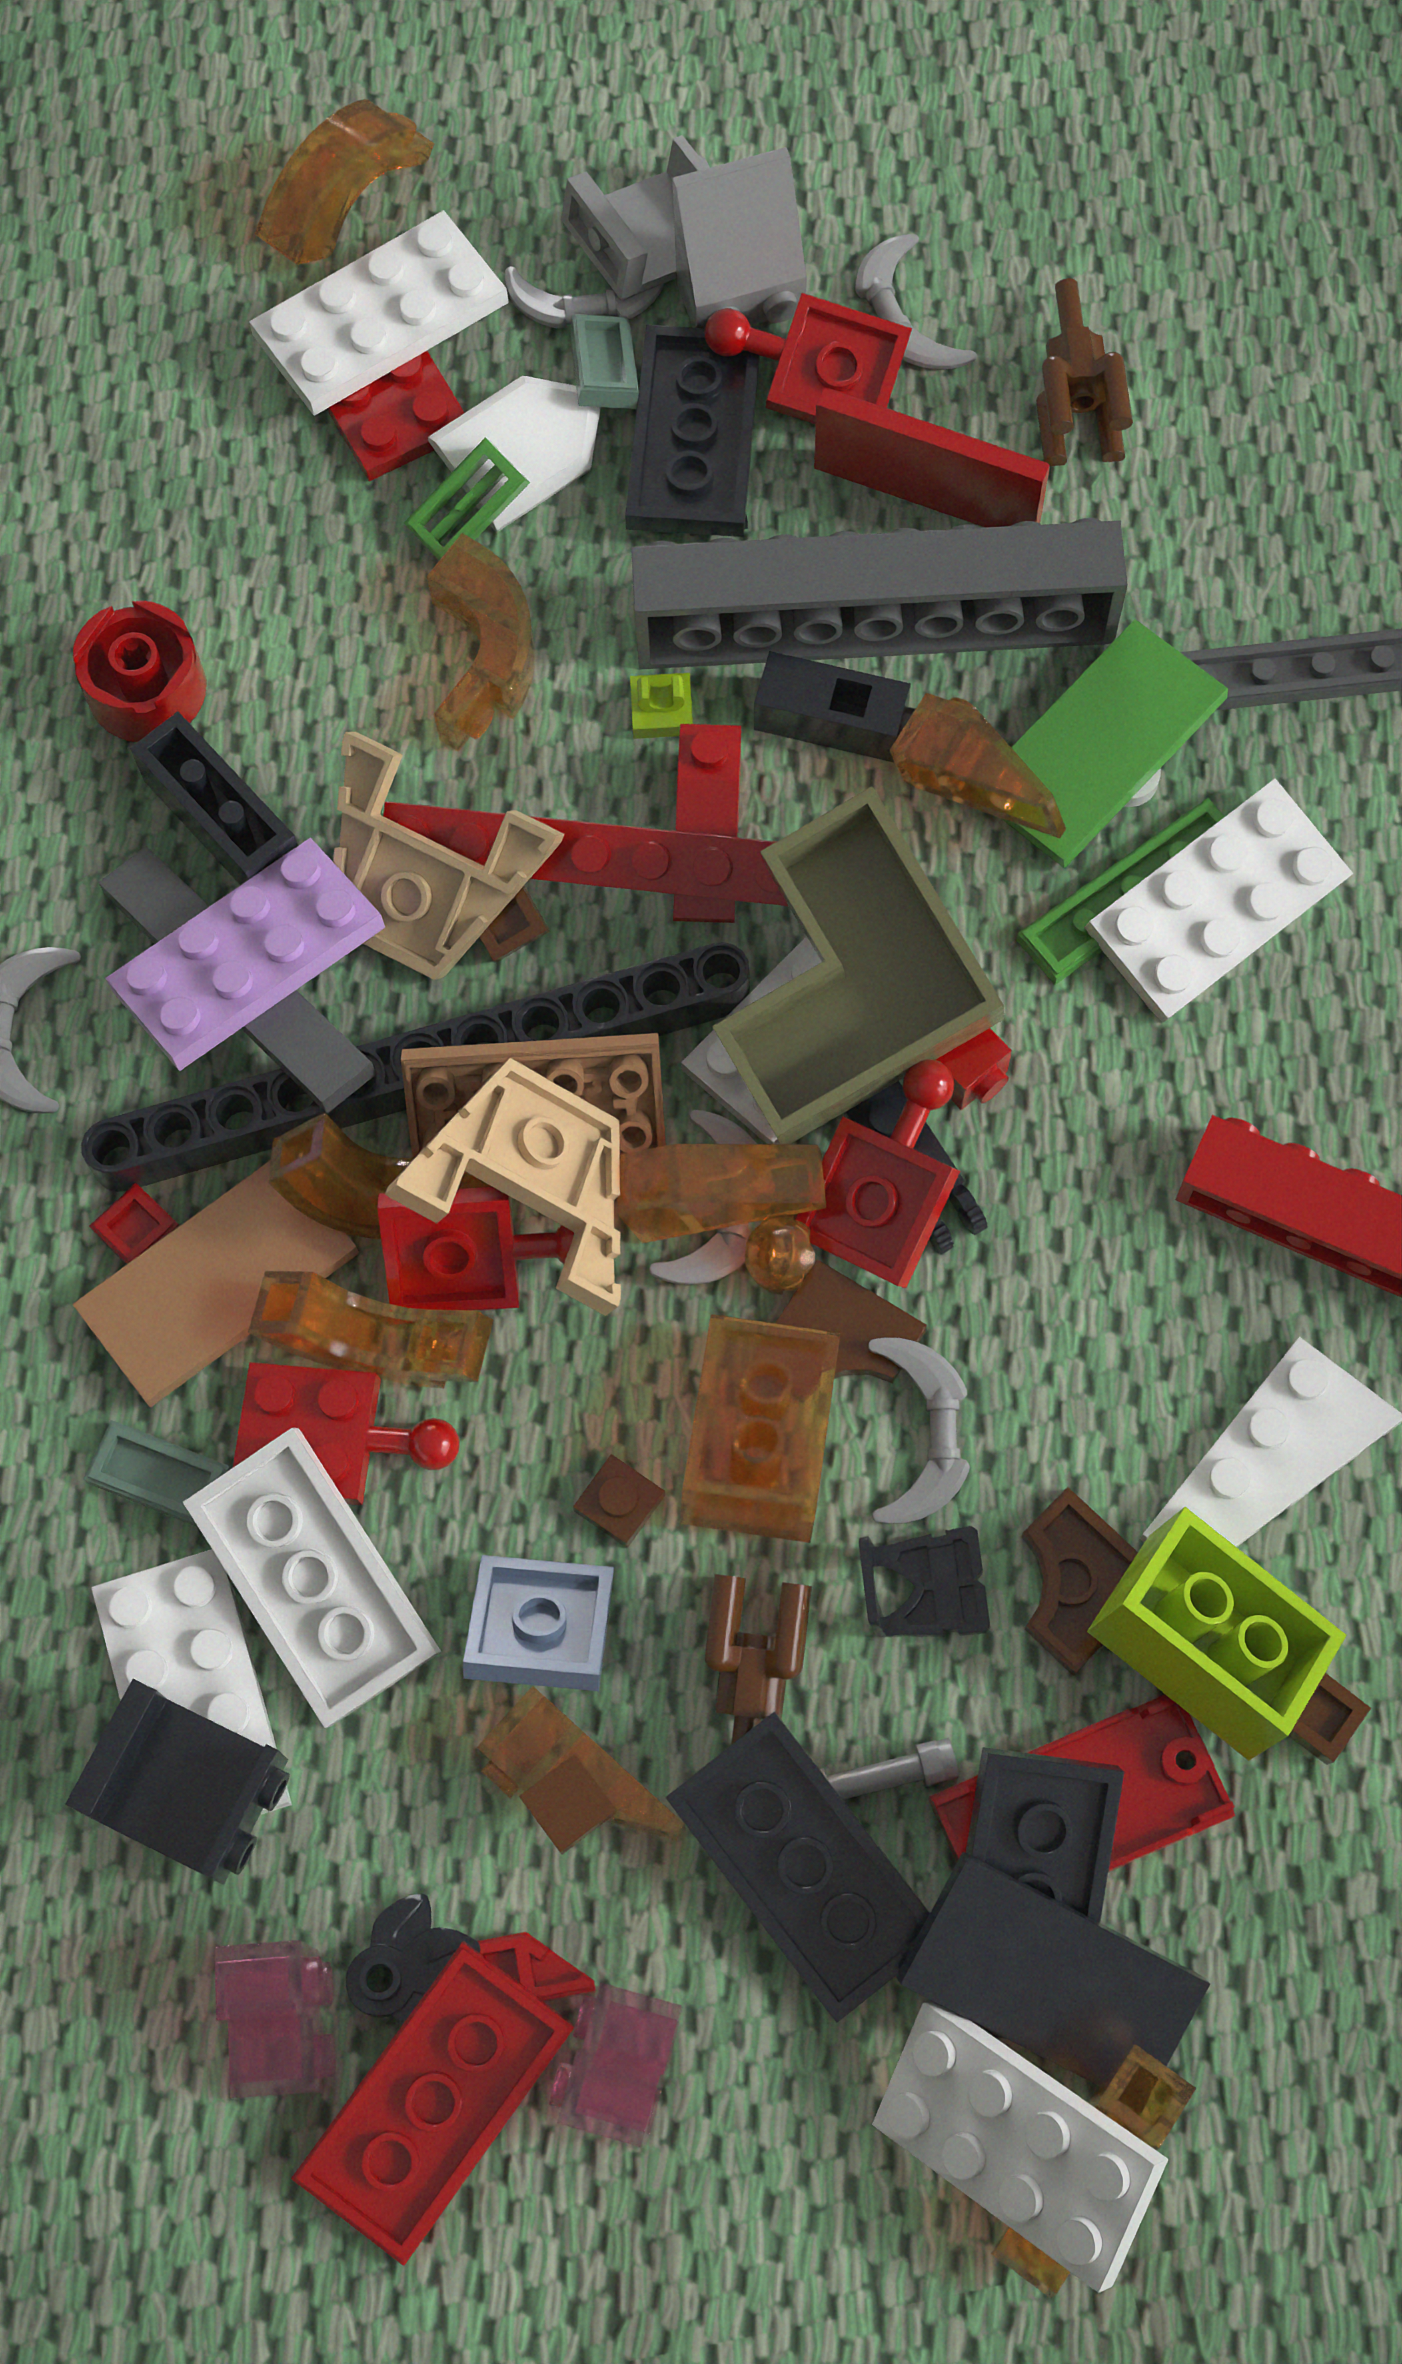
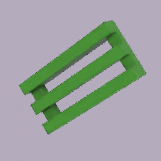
(452, 484)

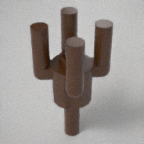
(1080, 380)
(754, 1665)

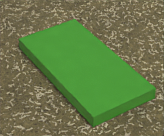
(1114, 733)

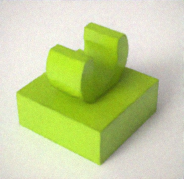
(660, 704)

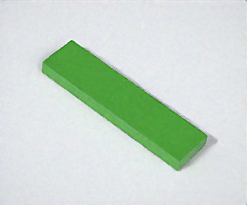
(1059, 938)

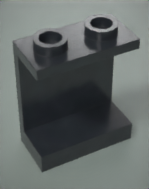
(180, 1783)

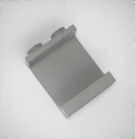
(633, 228)

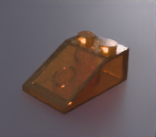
(759, 1428)

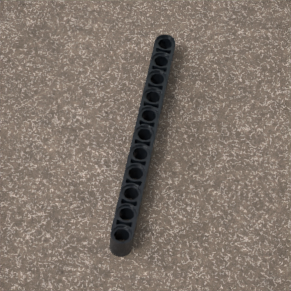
(268, 1093)

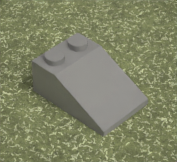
(739, 239)

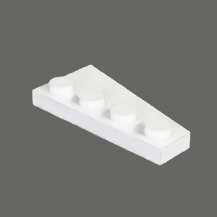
(1282, 1445)

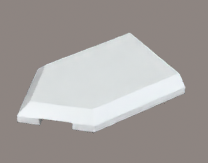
(536, 429)

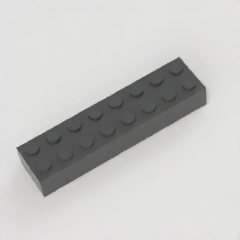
(878, 593)

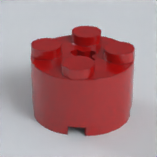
(138, 669)

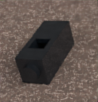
(831, 706)

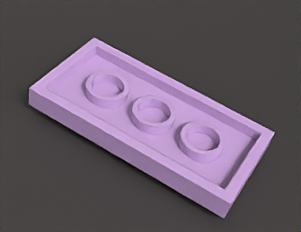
(245, 953)

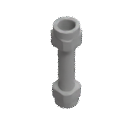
(932, 1763)

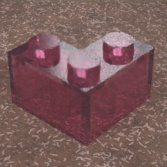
(274, 2018)
(621, 2066)

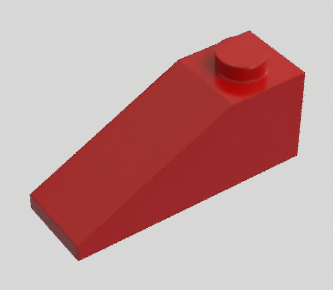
(708, 803)

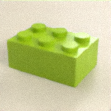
(1217, 1634)

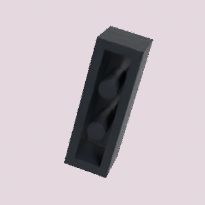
(211, 799)

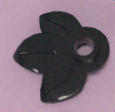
(407, 1948)

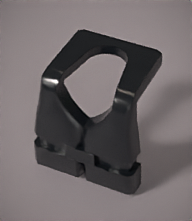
(945, 1583)

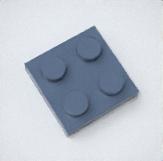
(538, 1623)

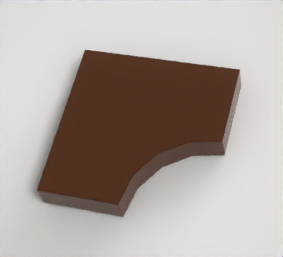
(841, 1305)
(1079, 1569)

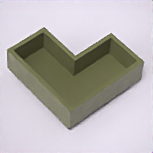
(889, 979)

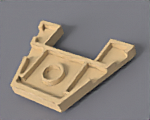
(425, 892)
(544, 1153)

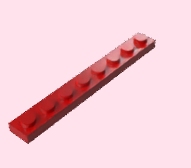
(612, 853)

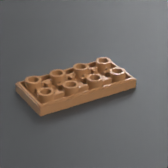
(607, 1071)
(201, 1282)

